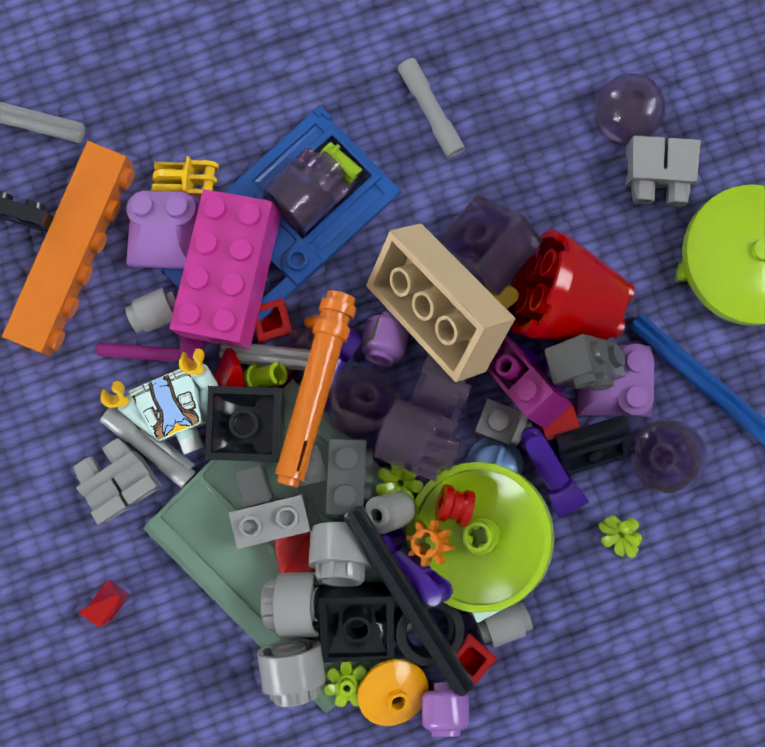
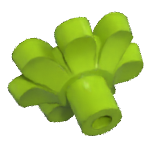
(394, 483)
(621, 535)
(343, 677)

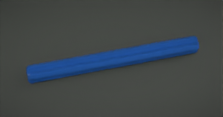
(699, 376)

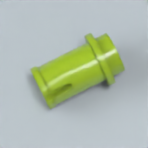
(350, 168)
(265, 375)

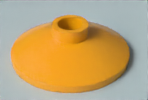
(386, 682)

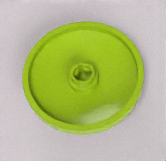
(727, 254)
(503, 546)

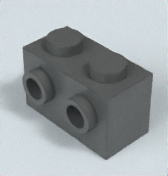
(585, 363)
(347, 475)

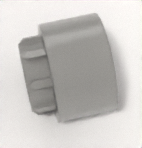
(337, 555)
(292, 604)
(292, 671)

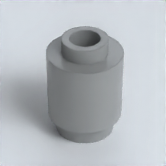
(151, 310)
(391, 511)
(505, 625)

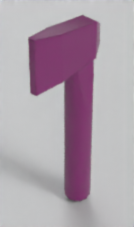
(150, 352)

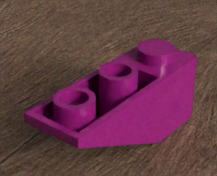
(527, 384)

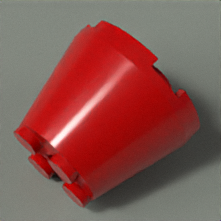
(568, 293)

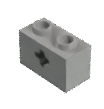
(270, 521)

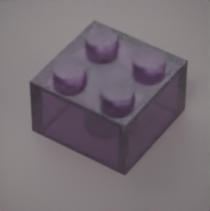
(491, 242)

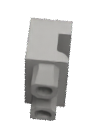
(662, 166)
(118, 485)

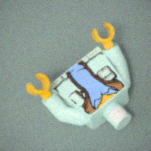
(169, 404)

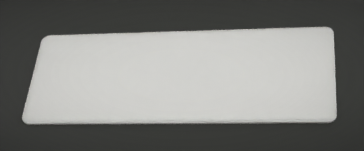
(172, 451)

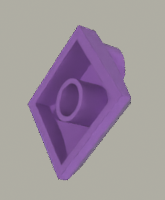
(160, 228)
(629, 395)

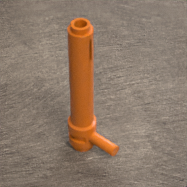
(330, 333)

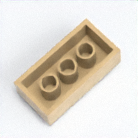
(439, 302)

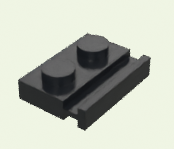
(30, 214)
(593, 445)

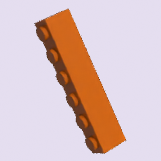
(69, 249)

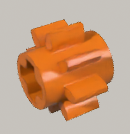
(424, 549)

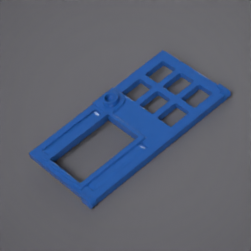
(304, 257)

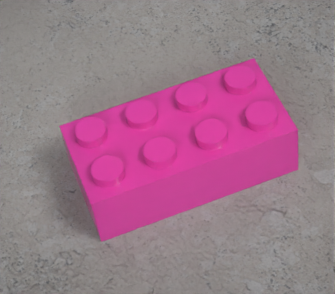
(226, 269)

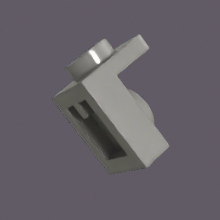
(501, 423)

